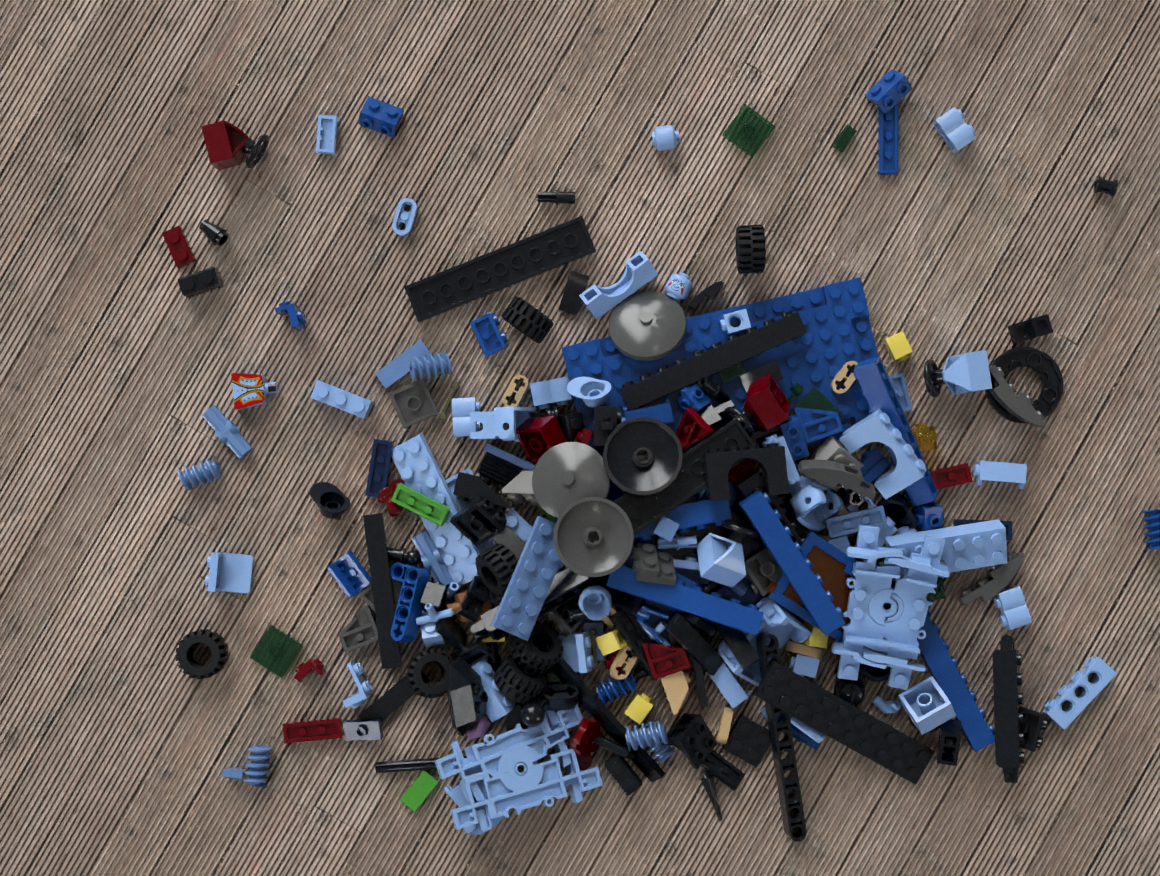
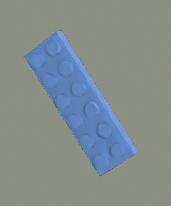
(529, 582)

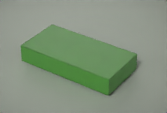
(419, 790)

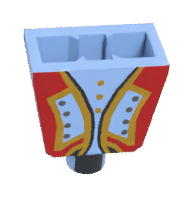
(251, 390)

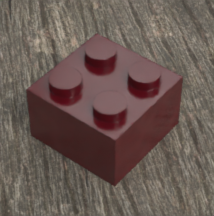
(539, 435)

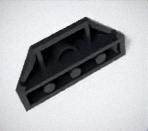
(464, 696)

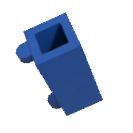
(659, 412)

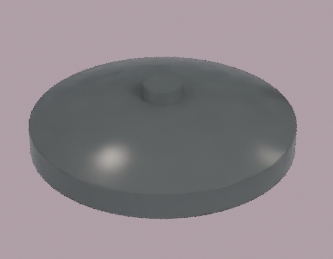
(647, 325)
(569, 474)
(593, 537)

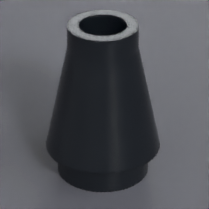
(215, 233)

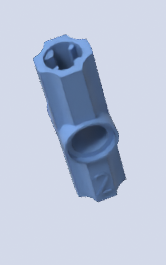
(227, 431)
(431, 558)

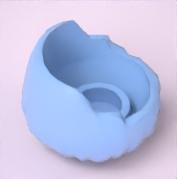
(595, 602)

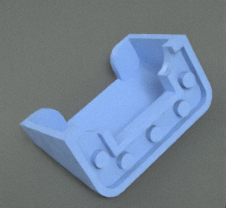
(775, 621)

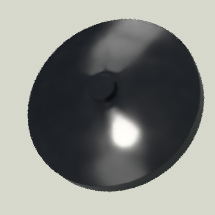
(642, 456)

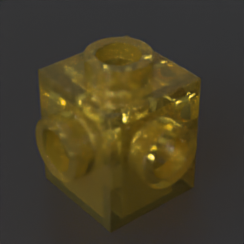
(925, 437)

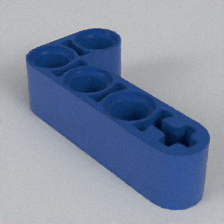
(408, 607)

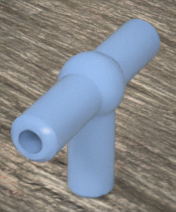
(433, 616)
(658, 629)

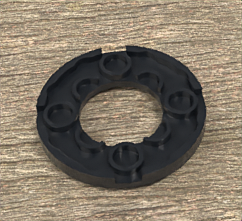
(1045, 367)

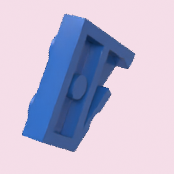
(818, 423)

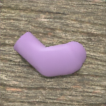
(481, 730)

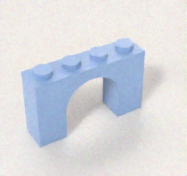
(879, 429)

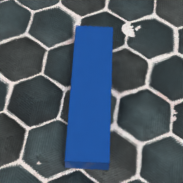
(888, 141)

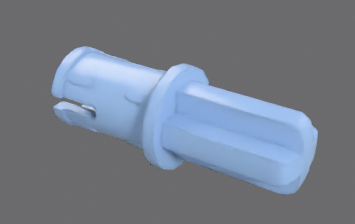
(678, 542)

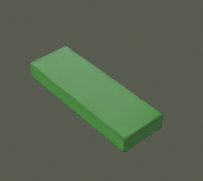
(420, 504)

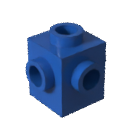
(693, 397)
(929, 516)

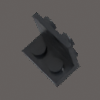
(693, 737)

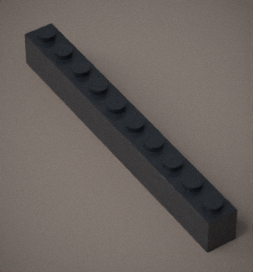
(712, 361)

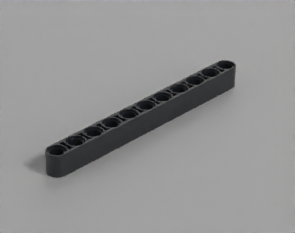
(781, 746)

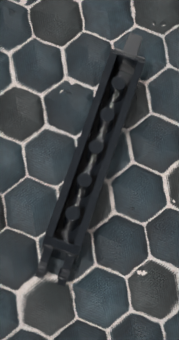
(564, 588)
(1007, 709)

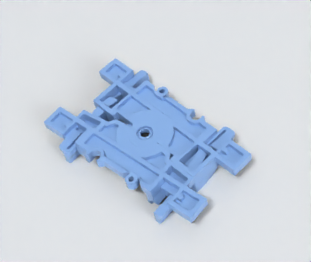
(901, 621)
(507, 787)

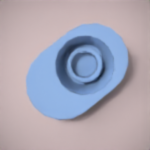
(590, 390)

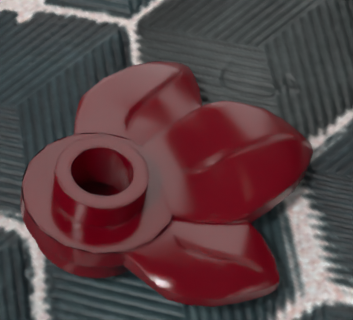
(386, 495)

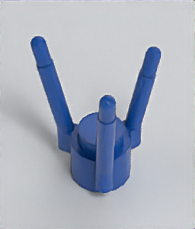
(646, 613)

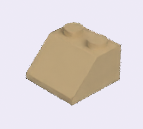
(676, 689)

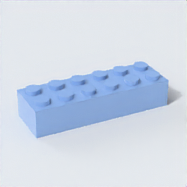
(964, 548)

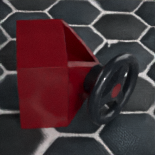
(228, 145)
(763, 406)

